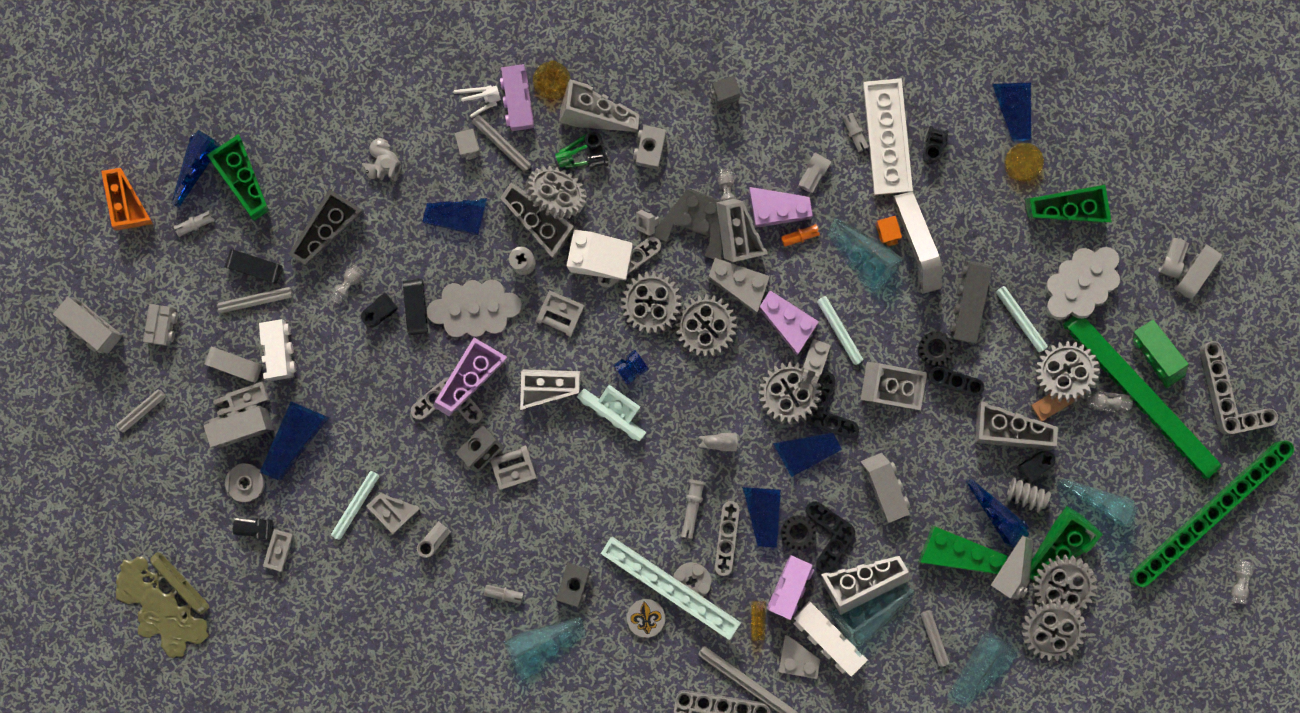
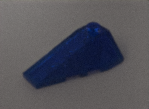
(193, 165)
(1005, 522)

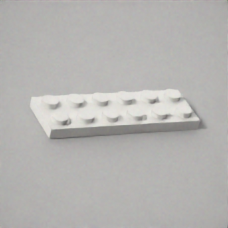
(887, 137)

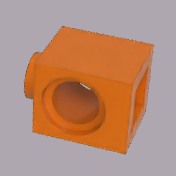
(888, 231)

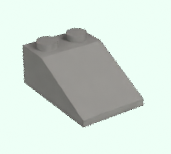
(893, 385)
(1015, 573)

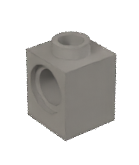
(467, 144)

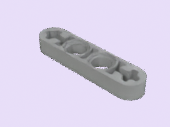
(634, 265)
(730, 538)

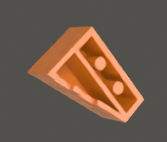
(123, 204)

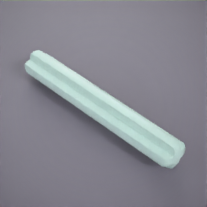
(1021, 319)
(840, 330)
(355, 505)

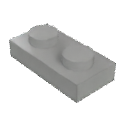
(278, 550)

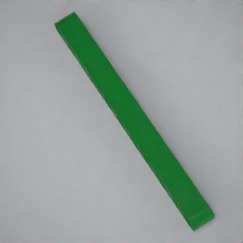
(1144, 396)
(1219, 508)

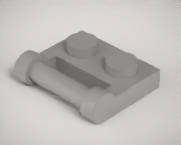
(563, 307)
(516, 473)

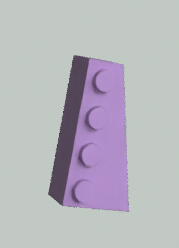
(470, 373)

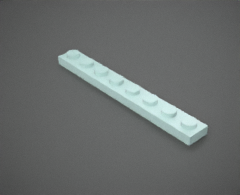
(670, 588)

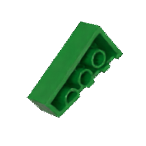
(237, 172)
(1075, 205)
(954, 551)

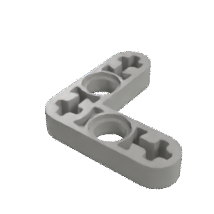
(437, 389)

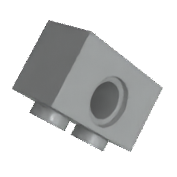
(652, 158)

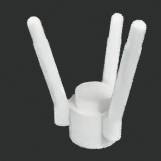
(489, 93)

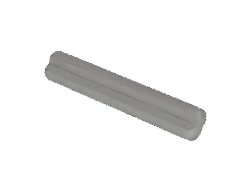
(141, 410)
(934, 638)

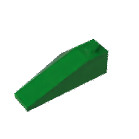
(1068, 536)

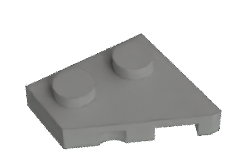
(391, 511)
(798, 660)

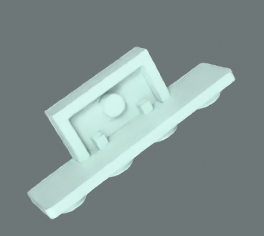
(615, 408)

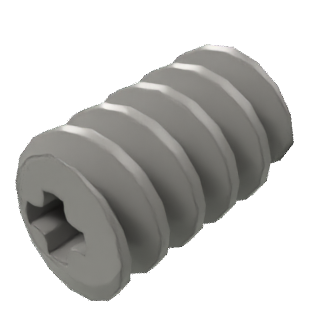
(520, 253)
(1028, 495)

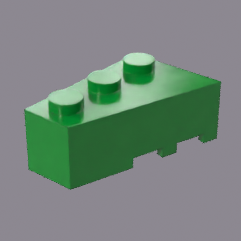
(1160, 353)

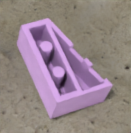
(517, 97)
(778, 207)
(788, 320)
(790, 587)

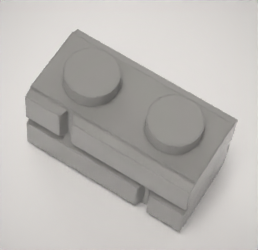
(160, 325)

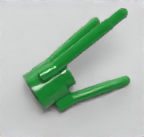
(565, 156)

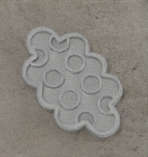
(1082, 283)
(474, 308)

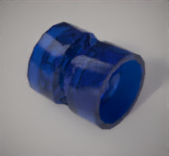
(631, 367)

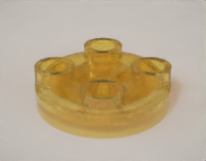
(551, 80)
(1024, 162)

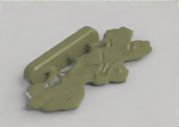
(160, 610)

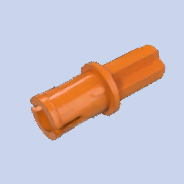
(800, 235)

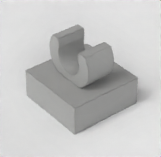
(646, 222)

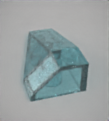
(1115, 507)
(534, 647)
(983, 667)

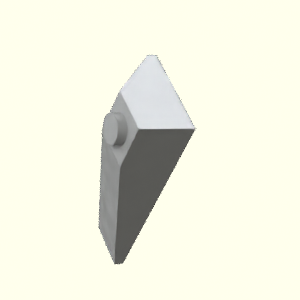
(589, 109)

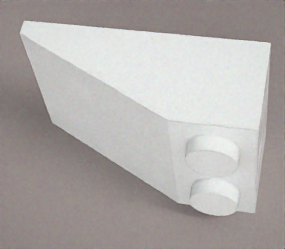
(599, 255)

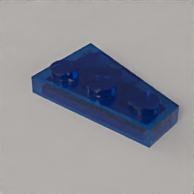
(1016, 108)
(459, 216)
(807, 451)
(764, 514)

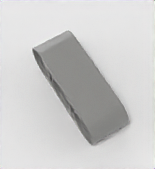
(1198, 272)
(233, 364)

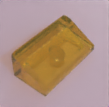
(758, 620)

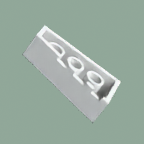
(829, 638)

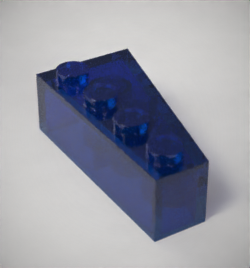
(292, 439)

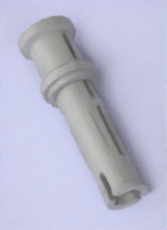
(694, 498)

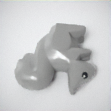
(385, 163)
(720, 441)

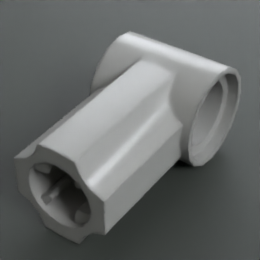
(814, 172)
(1174, 258)
(434, 538)

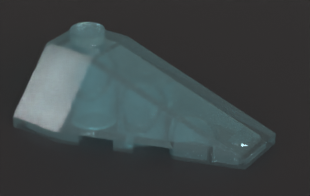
(871, 258)
(868, 618)

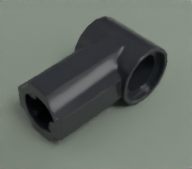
(258, 528)

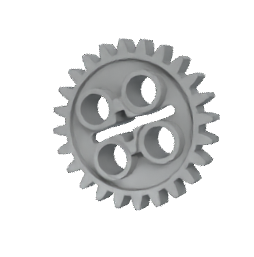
(555, 192)
(653, 285)
(693, 337)
(1077, 385)
(775, 401)
(1070, 570)
(1061, 615)

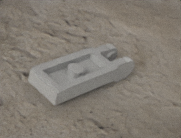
(815, 361)
(243, 398)

